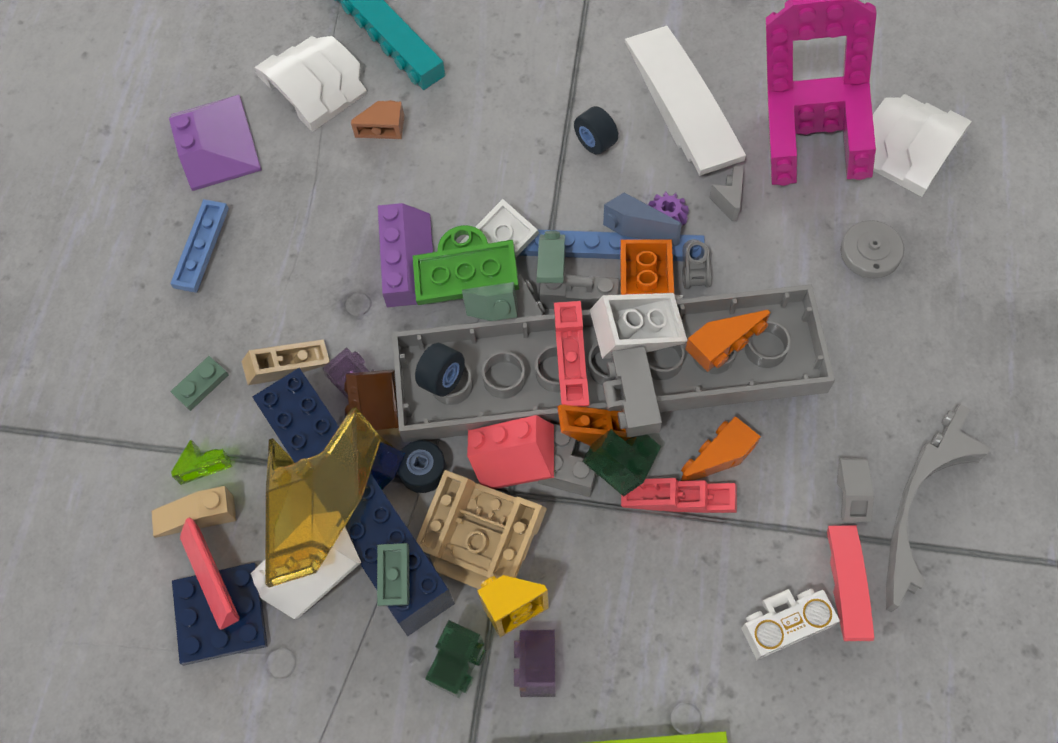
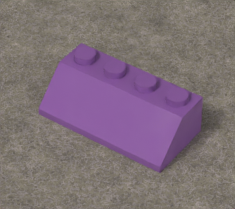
(402, 234)

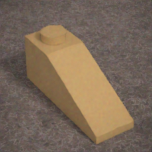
(276, 362)
(205, 507)

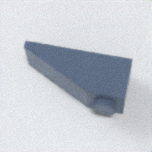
(638, 220)

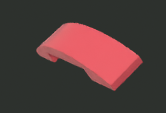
(571, 354)

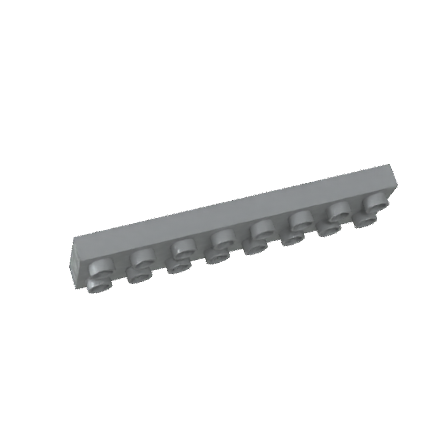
(516, 374)

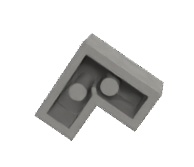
(569, 470)

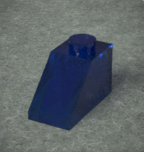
(386, 464)

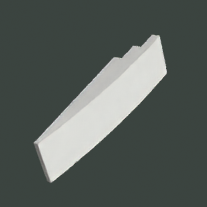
(685, 101)

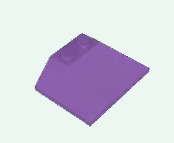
(214, 142)

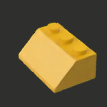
(511, 601)

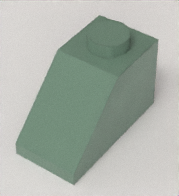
(491, 302)

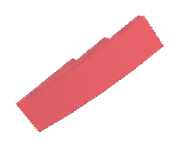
(682, 496)
(851, 583)

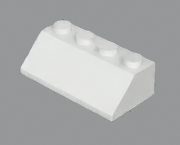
(301, 594)

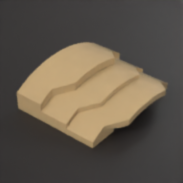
(477, 530)

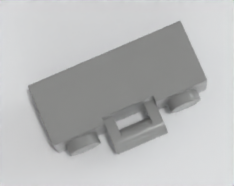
(578, 288)
(639, 402)

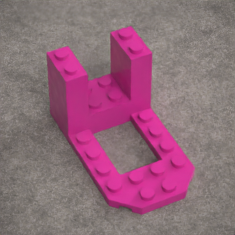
(824, 102)

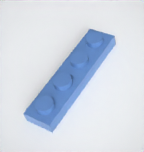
(199, 246)

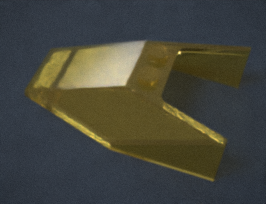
(314, 499)

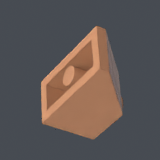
(380, 121)

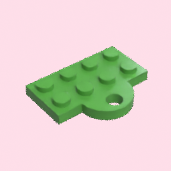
(462, 266)

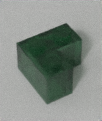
(622, 462)
(456, 657)

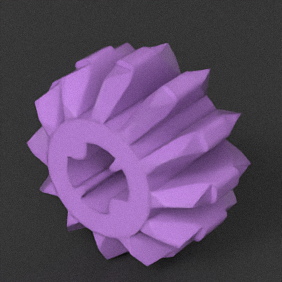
(671, 206)

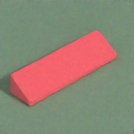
(208, 575)

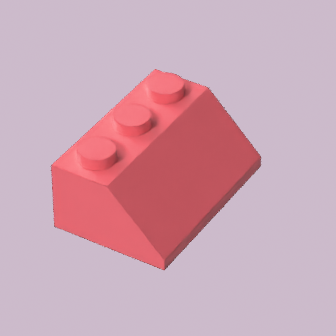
(512, 452)

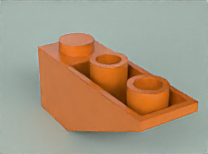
(721, 337)
(727, 450)

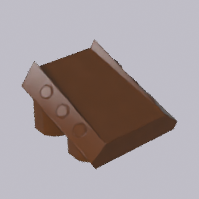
(374, 397)

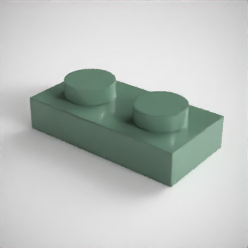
(199, 383)
(393, 574)

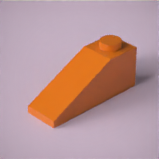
(588, 423)

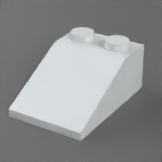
(637, 322)

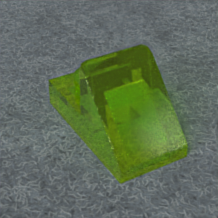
(194, 466)

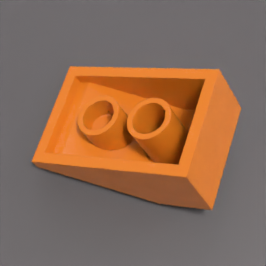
(646, 266)

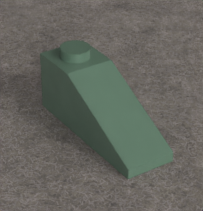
(551, 257)

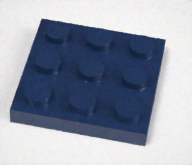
(196, 627)

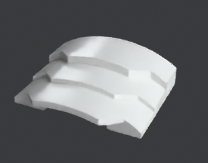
(315, 78)
(914, 141)

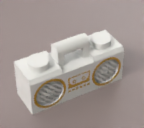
(800, 621)

